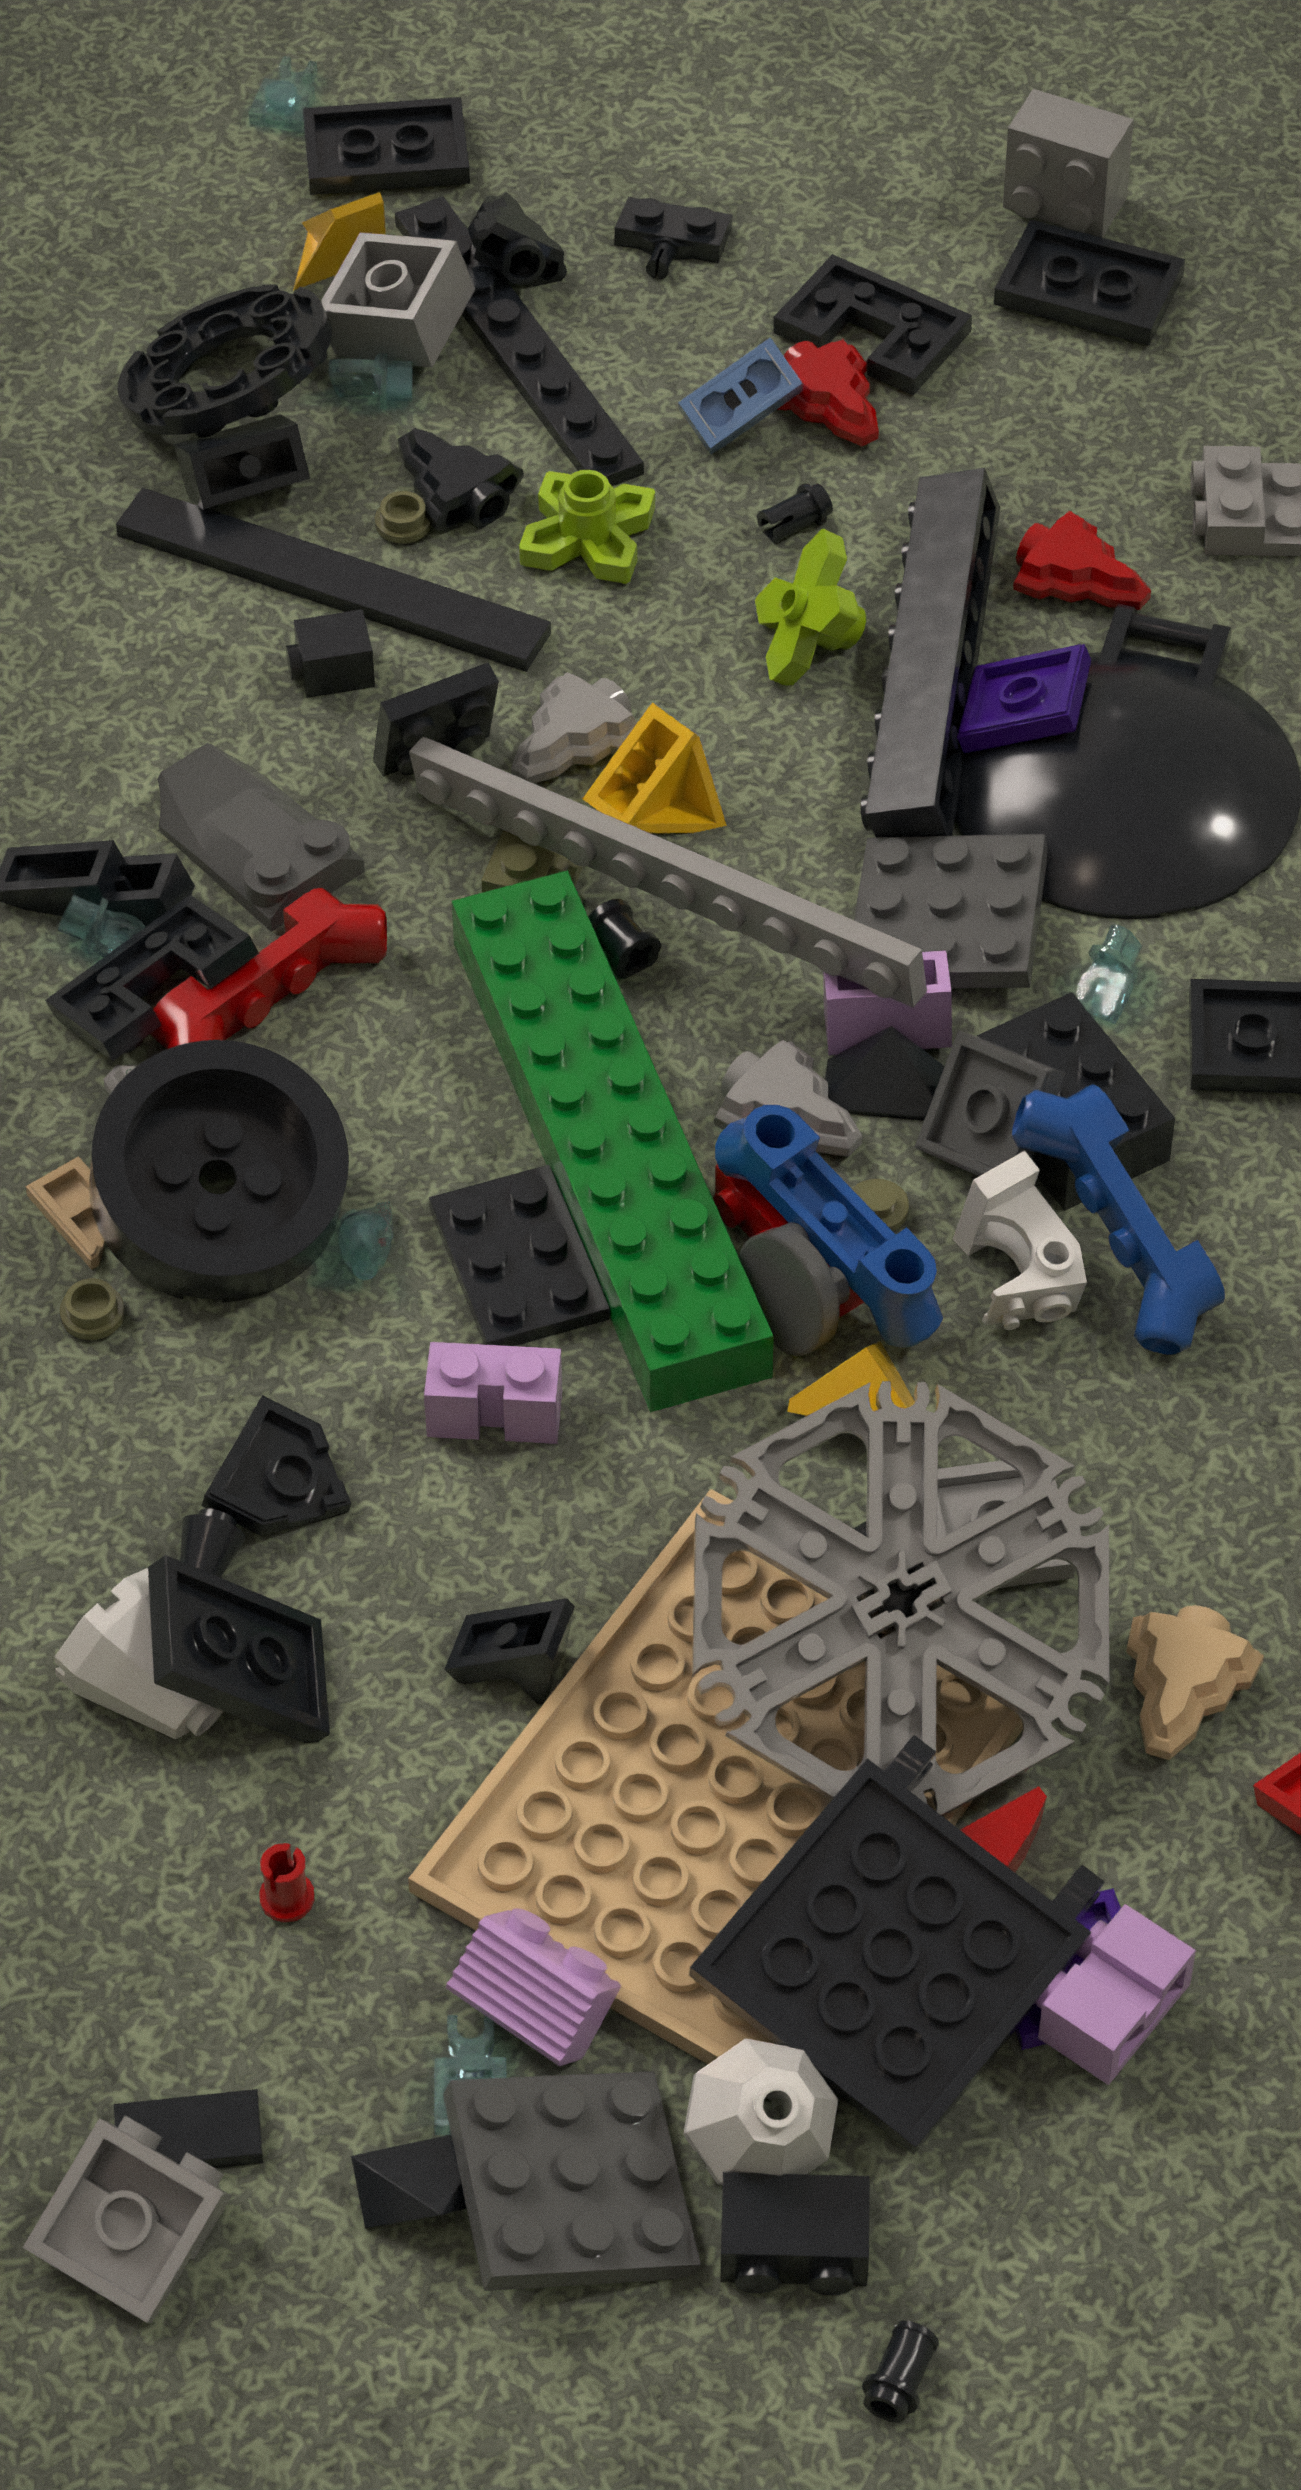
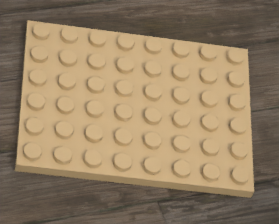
(639, 1816)

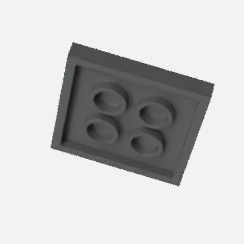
(959, 897)
(570, 2180)

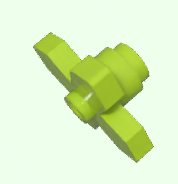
(588, 521)
(809, 610)

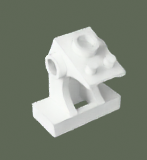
(1014, 1217)

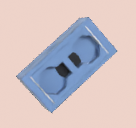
(740, 396)

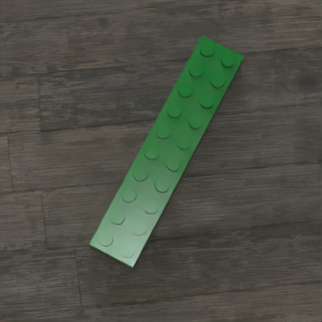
(612, 1142)

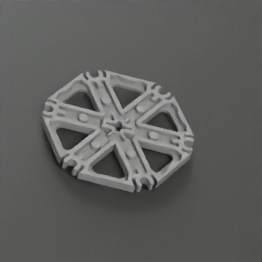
(898, 1538)

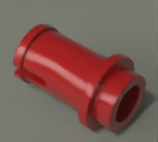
(286, 1890)

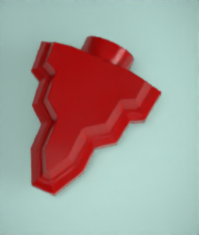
(833, 390)
(1075, 566)

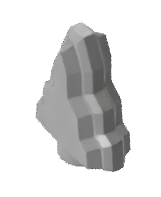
(573, 727)
(787, 1079)

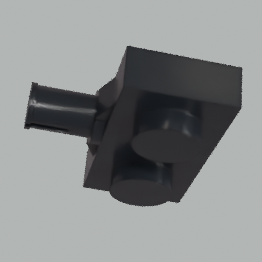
(671, 232)

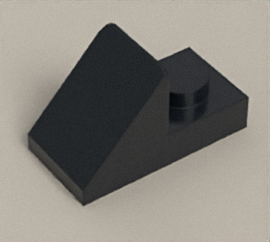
(513, 1643)

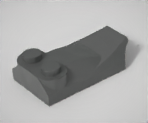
(251, 834)

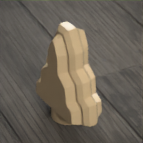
(1186, 1672)

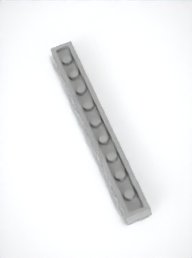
(670, 872)

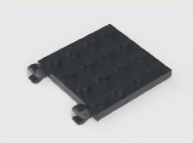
(894, 1950)

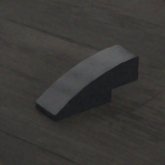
(49, 875)

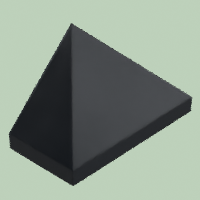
(884, 1077)
(408, 2182)

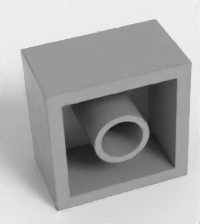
(1067, 163)
(397, 298)

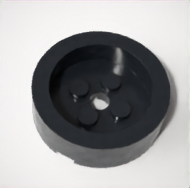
(228, 1112)

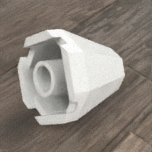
(112, 1665)
(729, 2120)

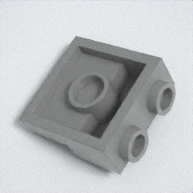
(1246, 503)
(129, 2217)

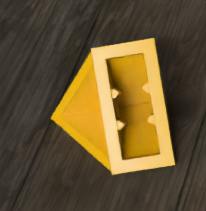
(333, 235)
(659, 779)
(866, 1366)

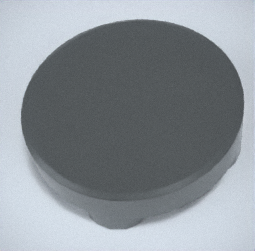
(794, 1288)

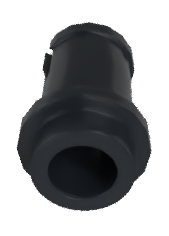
(796, 512)
(893, 2387)

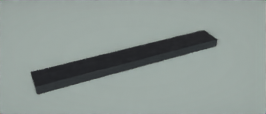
(334, 579)

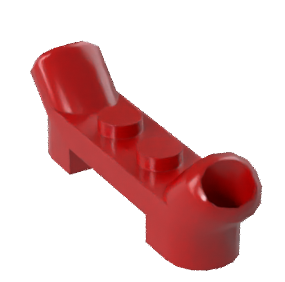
(316, 934)

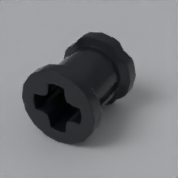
(623, 938)

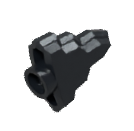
(515, 243)
(458, 480)

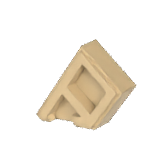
(66, 1204)

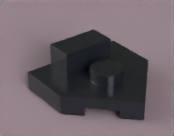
(278, 1473)

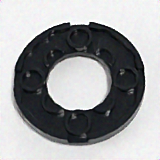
(165, 407)

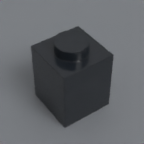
(332, 654)

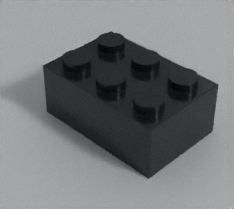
(1072, 1041)

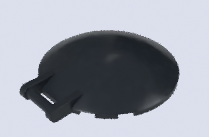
(1160, 791)

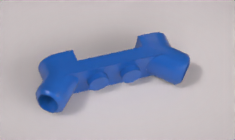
(885, 1269)
(1175, 1282)

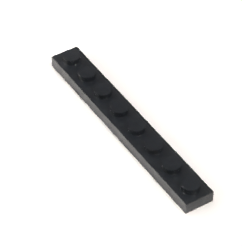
(529, 355)

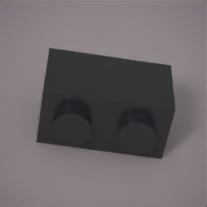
(242, 461)
(795, 2231)

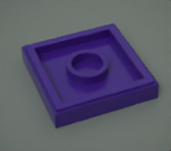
(1024, 698)

